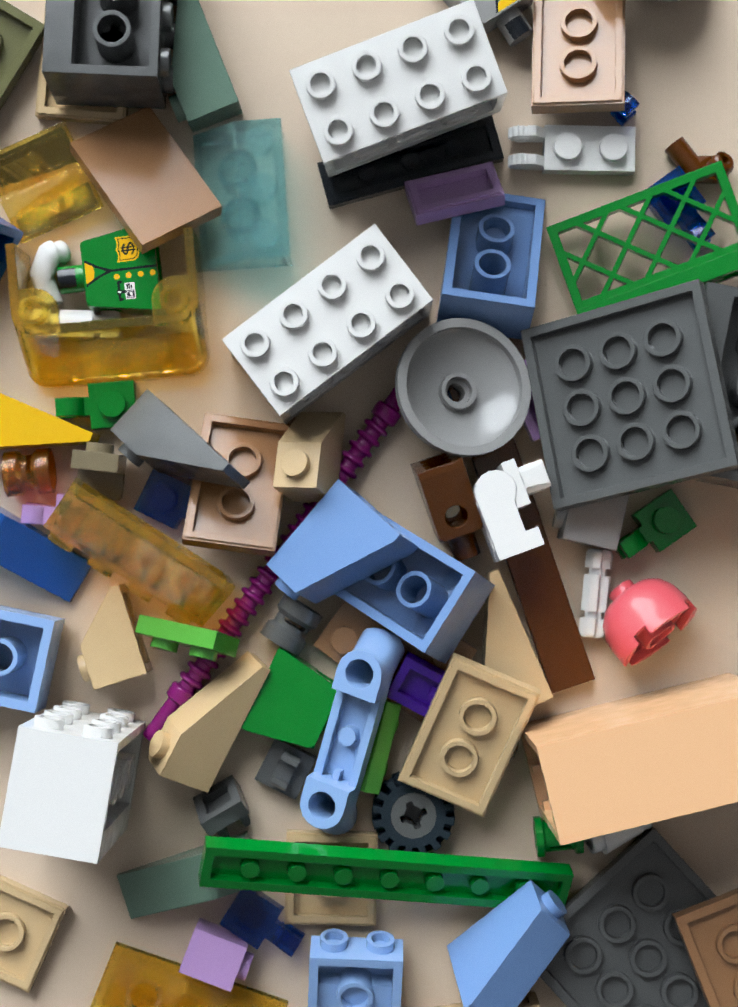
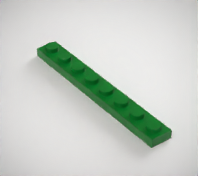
(373, 872)

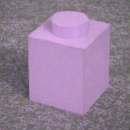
(216, 956)

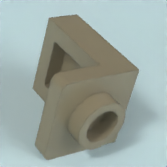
(101, 468)

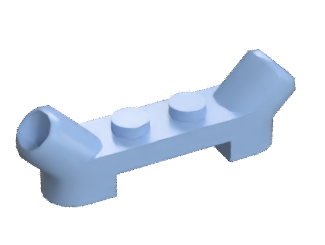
(359, 700)

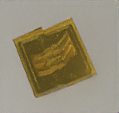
(44, 183)

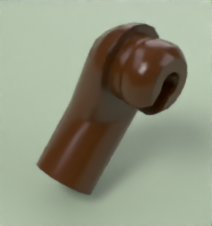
(687, 159)

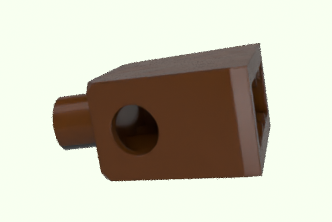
(445, 484)

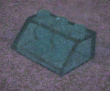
(248, 177)

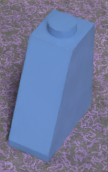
(337, 546)
(509, 948)

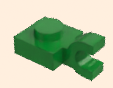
(104, 405)
(658, 523)

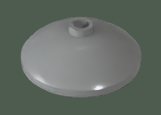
(483, 371)

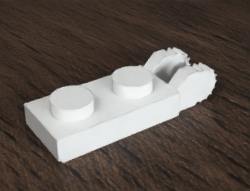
(576, 149)

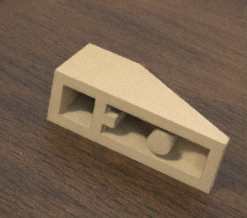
(506, 642)
(204, 728)

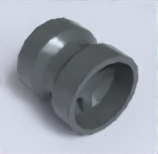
(284, 632)

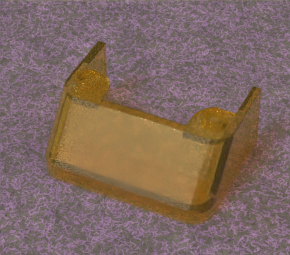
(110, 350)

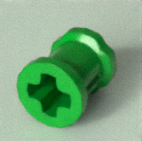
(547, 842)

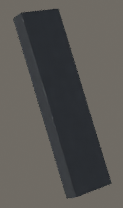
(450, 151)

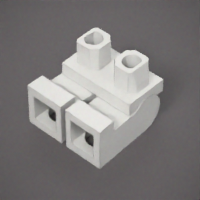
(499, 498)

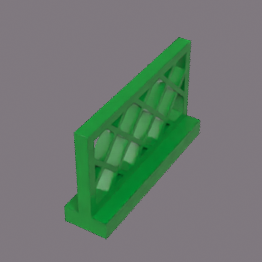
(712, 267)

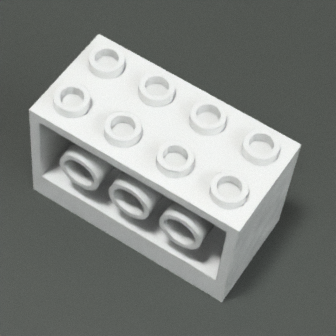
(400, 88)
(329, 323)
(71, 782)

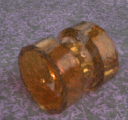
(29, 472)

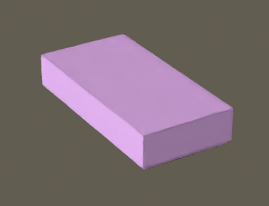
(454, 193)

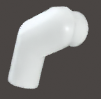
(45, 266)

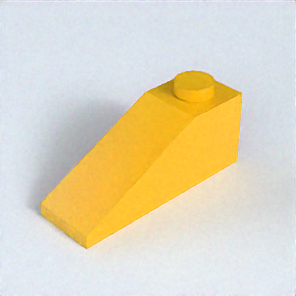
(31, 428)

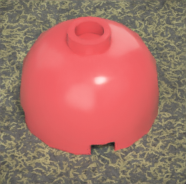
(644, 617)

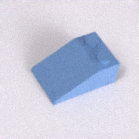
(494, 265)
(422, 598)

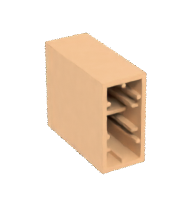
(636, 759)

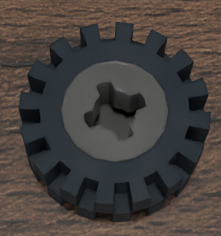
(402, 800)

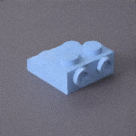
(355, 970)

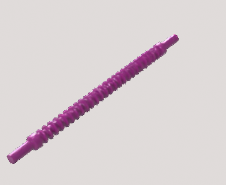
(385, 414)

